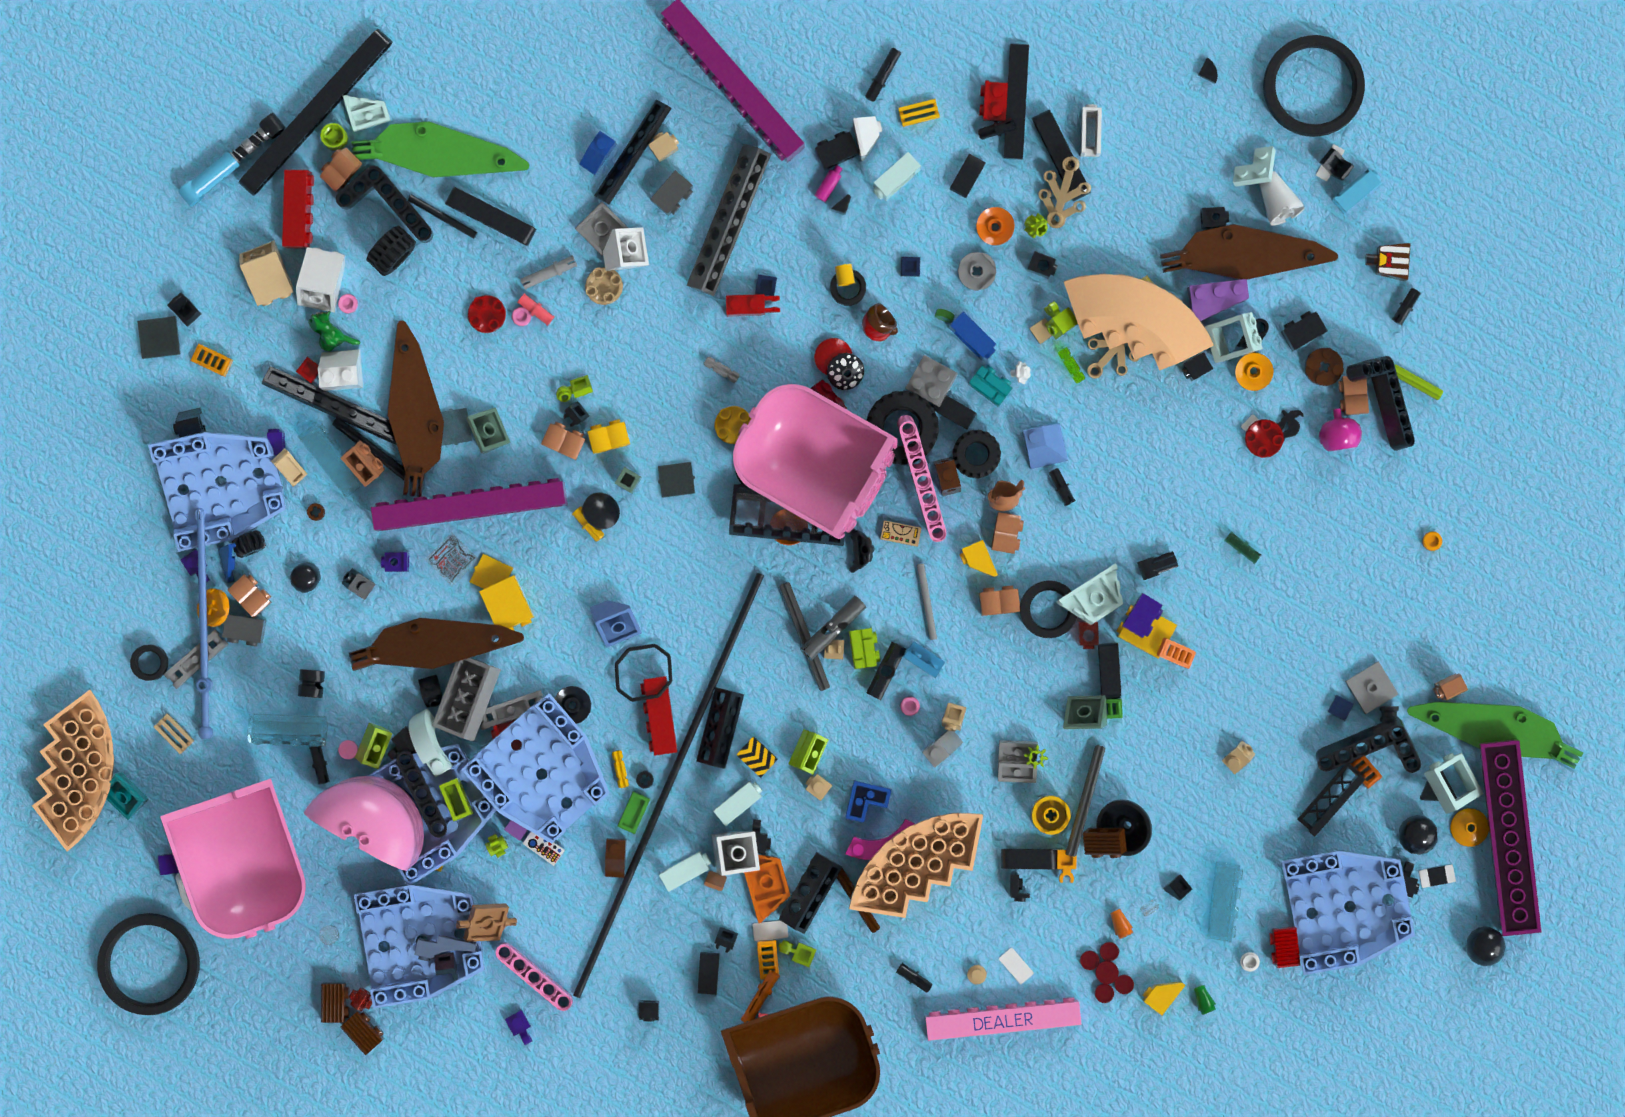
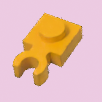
(1065, 863)

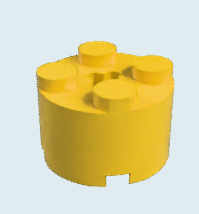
(1043, 823)

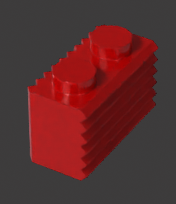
(1285, 947)

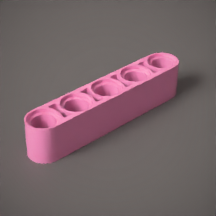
(543, 977)

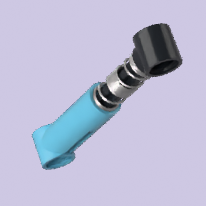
(196, 189)

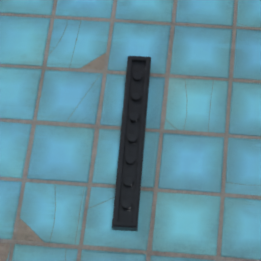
(329, 403)

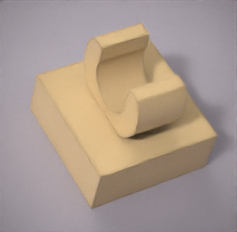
(834, 650)

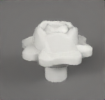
(1021, 372)

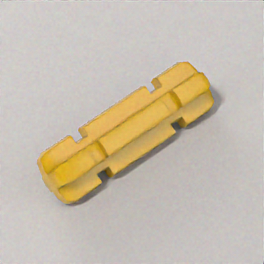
(620, 769)

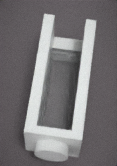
(1091, 131)

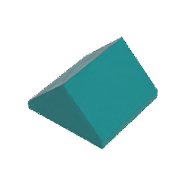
(125, 796)

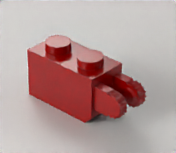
(749, 305)

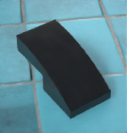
(967, 176)
(955, 412)
(708, 973)

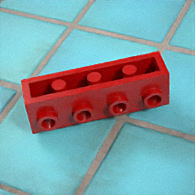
(297, 209)
(660, 717)

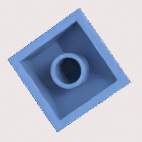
(1044, 446)
(614, 622)

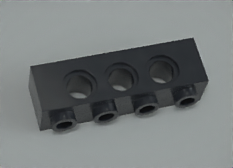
(818, 888)

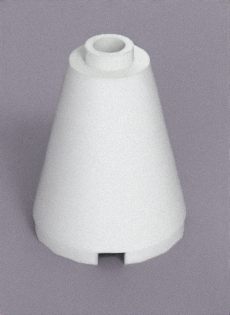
(1279, 200)

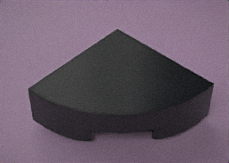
(1209, 71)

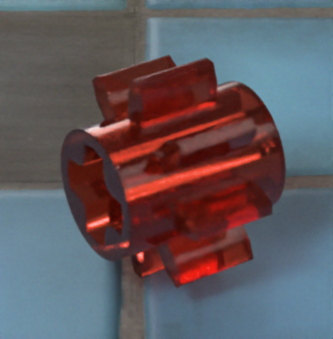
(360, 999)

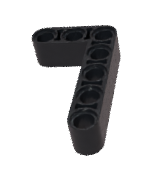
(390, 199)
(1389, 398)
(1371, 745)

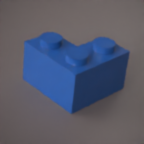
(865, 794)

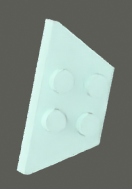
(1095, 597)

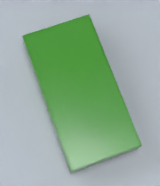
(633, 812)

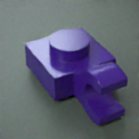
(191, 564)
(518, 1024)

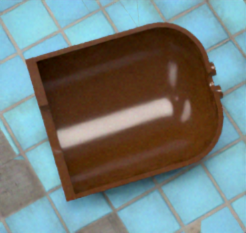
(805, 1060)

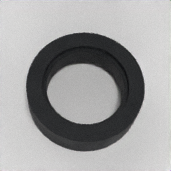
(1026, 615)

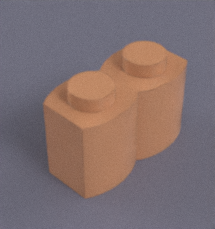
(340, 169)
(1354, 397)
(563, 441)
(1006, 533)
(249, 595)
(999, 602)
(1450, 687)

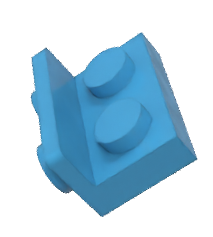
(924, 659)

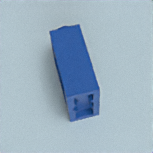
(973, 336)

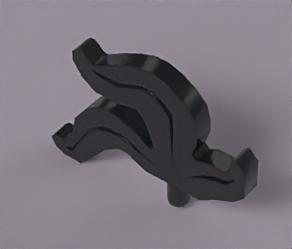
(1293, 424)

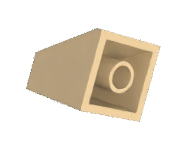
(265, 273)

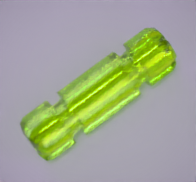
(1071, 365)

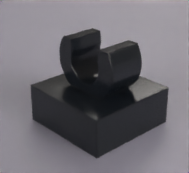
(576, 413)
(726, 939)

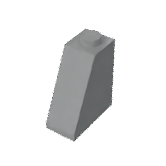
(942, 747)

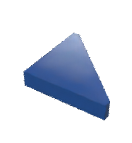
(228, 561)

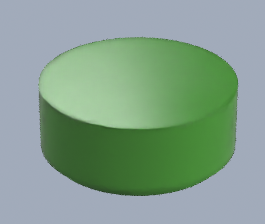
(944, 315)

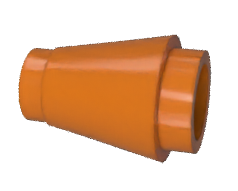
(1120, 923)

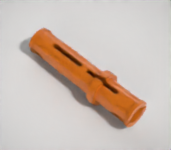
(763, 991)

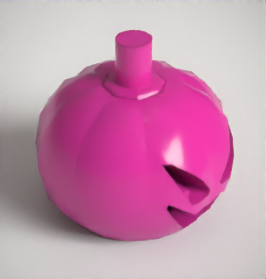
(1340, 433)

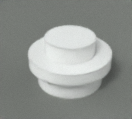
(1249, 961)

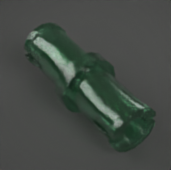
(1242, 547)

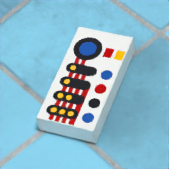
(543, 848)

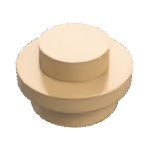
(976, 974)

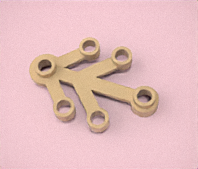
(1062, 195)
(1120, 350)

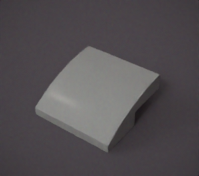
(1012, 762)

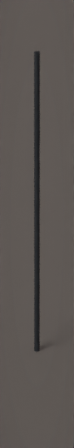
(668, 785)

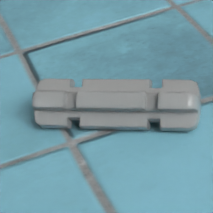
(721, 369)

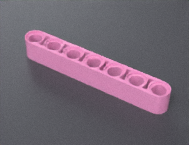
(917, 471)

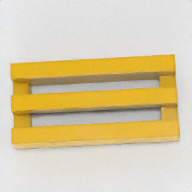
(918, 105)

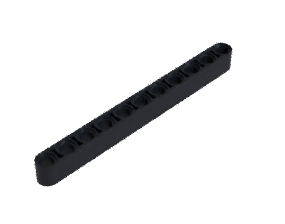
(315, 112)

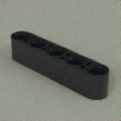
(1057, 148)
(490, 216)
(417, 784)

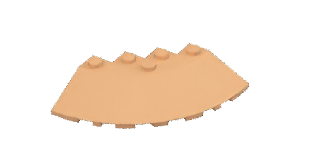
(1137, 315)
(79, 770)
(914, 861)

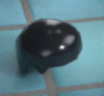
(305, 577)

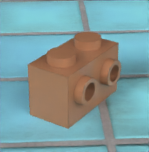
(362, 463)

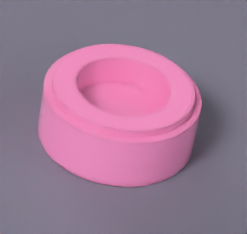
(348, 303)
(521, 316)
(910, 706)
(348, 749)

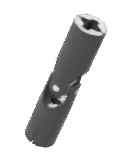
(835, 626)

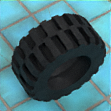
(919, 407)

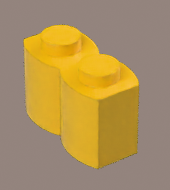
(608, 437)

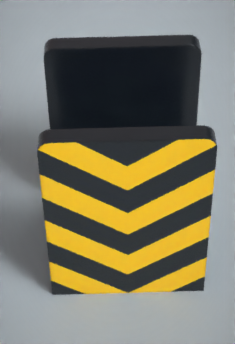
(757, 757)

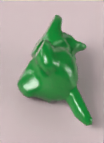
(329, 335)

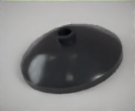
(1117, 814)

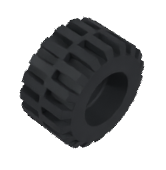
(391, 250)
(988, 466)

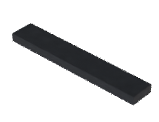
(1016, 100)
(632, 152)

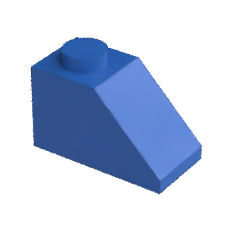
(597, 152)

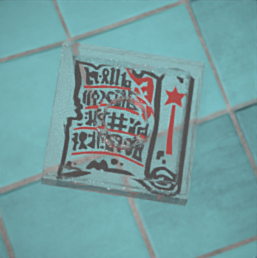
(452, 559)

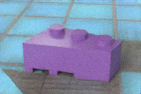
(1216, 297)

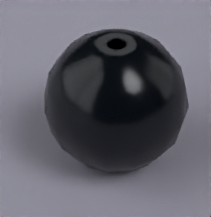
(1418, 835)
(1485, 946)

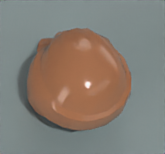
(1005, 495)

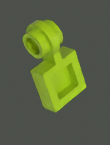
(579, 387)
(802, 954)

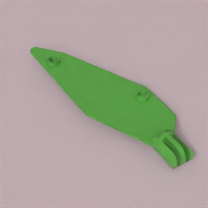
(437, 151)
(1498, 723)

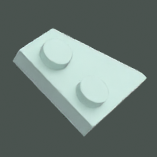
(365, 112)

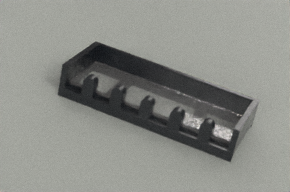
(761, 518)

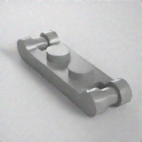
(191, 661)
(509, 710)

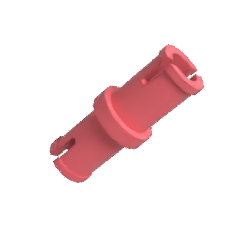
(535, 309)

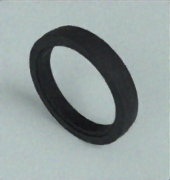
(1336, 48)
(117, 995)

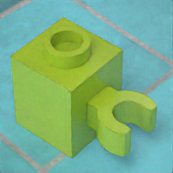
(1061, 321)

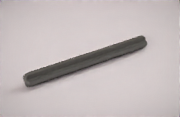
(803, 634)
(1085, 801)

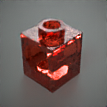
(1082, 627)

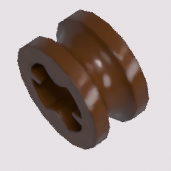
(311, 508)

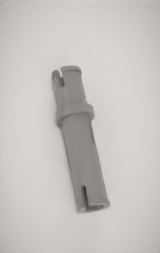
(549, 272)

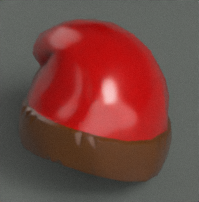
(879, 323)

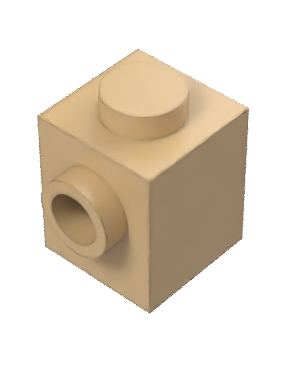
(663, 145)
(818, 786)

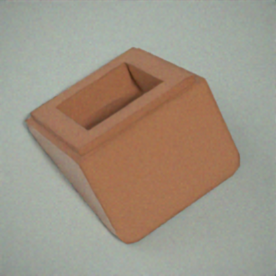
(715, 881)

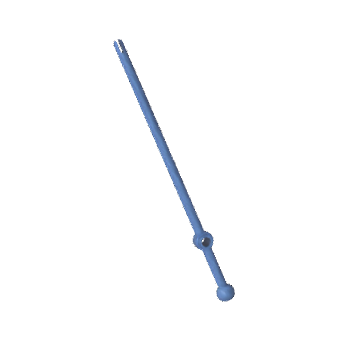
(205, 731)

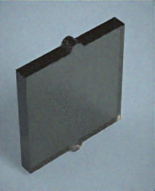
(456, 427)
(676, 479)

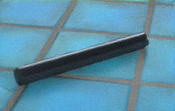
(355, 436)

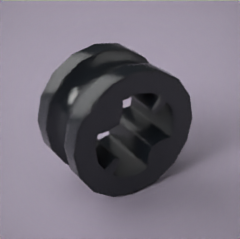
(639, 776)

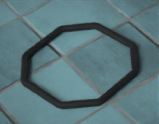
(640, 648)

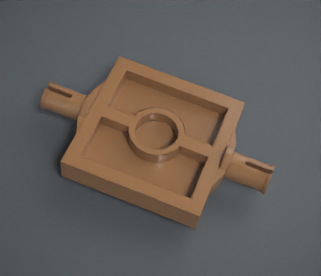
(486, 922)

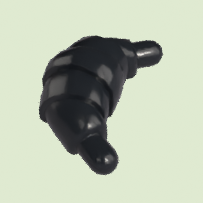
(862, 550)

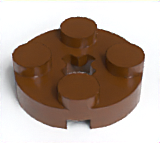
(1313, 364)

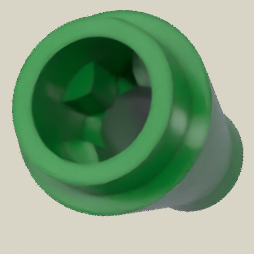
(1204, 1000)

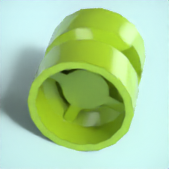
(334, 136)

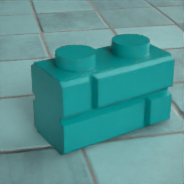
(990, 385)

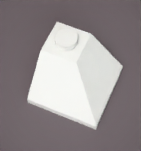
(866, 134)
(625, 249)

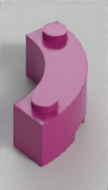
(866, 849)

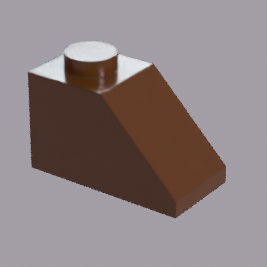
(615, 857)

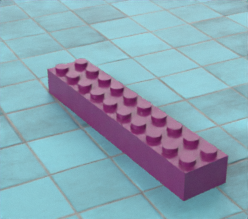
(734, 82)
(469, 506)
(1510, 837)

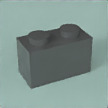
(672, 193)
(244, 629)

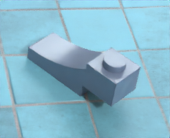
(427, 949)

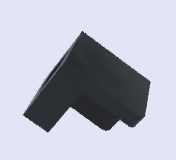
(446, 964)

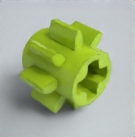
(1036, 225)
(1037, 751)
(496, 845)

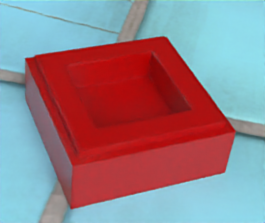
(308, 370)

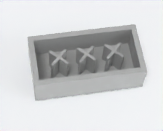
(466, 698)

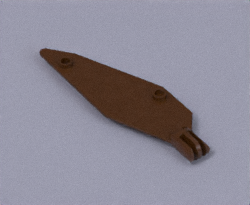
(1246, 253)
(413, 411)
(432, 643)

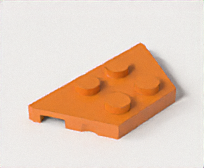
(767, 886)

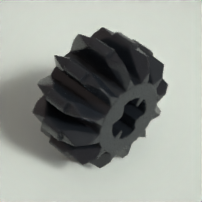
(249, 544)

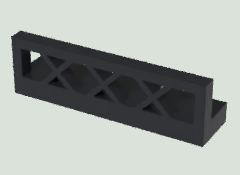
(723, 728)
(1338, 802)

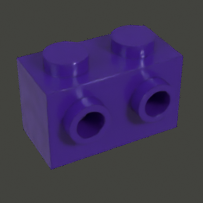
(1142, 616)

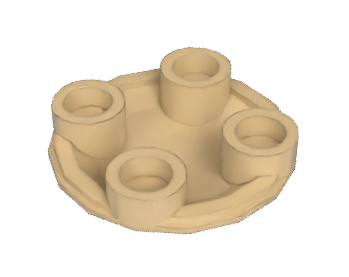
(603, 286)

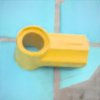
(844, 275)

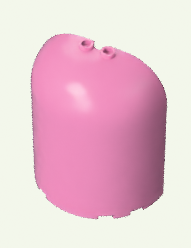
(813, 457)
(374, 813)
(237, 861)

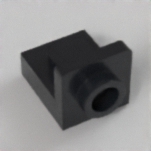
(1015, 885)

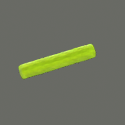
(1418, 383)

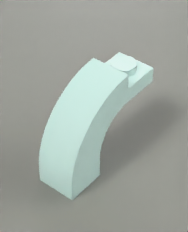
(426, 743)

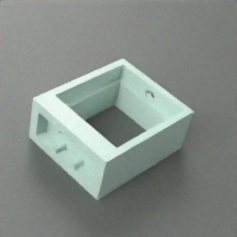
(896, 177)
(1220, 349)
(1441, 789)
(738, 802)
(685, 870)

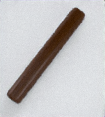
(849, 888)

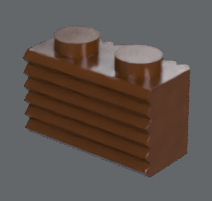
(1104, 842)
(334, 1002)
(362, 1032)

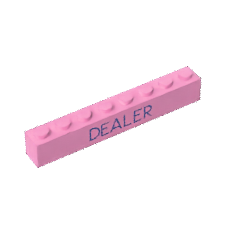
(1003, 1020)

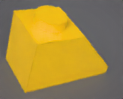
(978, 558)
(1162, 995)

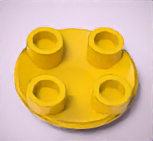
(729, 423)

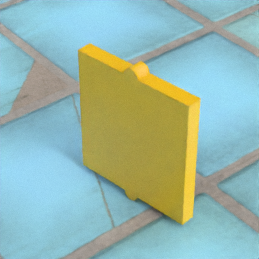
(489, 572)

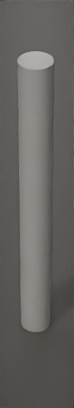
(926, 601)

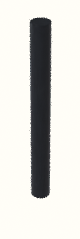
(442, 216)

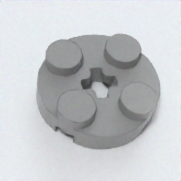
(977, 260)

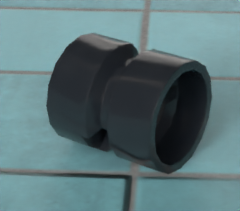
(311, 683)

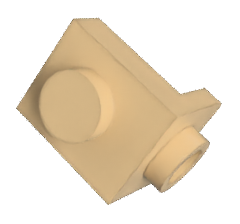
(953, 717)
(1239, 757)

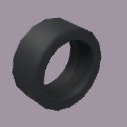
(852, 301)
(163, 660)

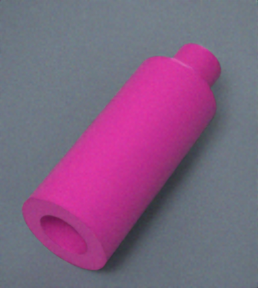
(828, 184)

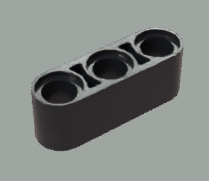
(1109, 670)
(1029, 859)

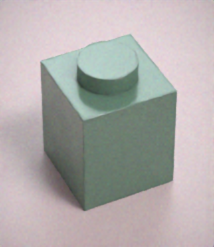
(628, 480)

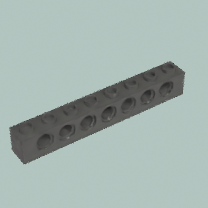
(728, 219)

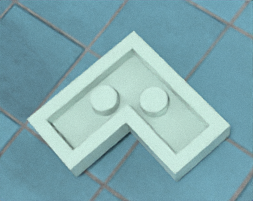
(1259, 171)

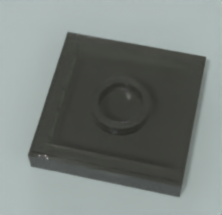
(159, 337)

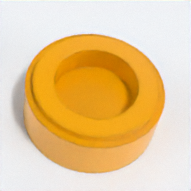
(1432, 541)

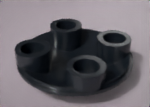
(601, 511)

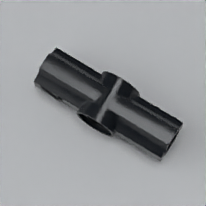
(880, 683)

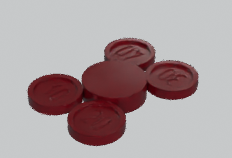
(1106, 972)

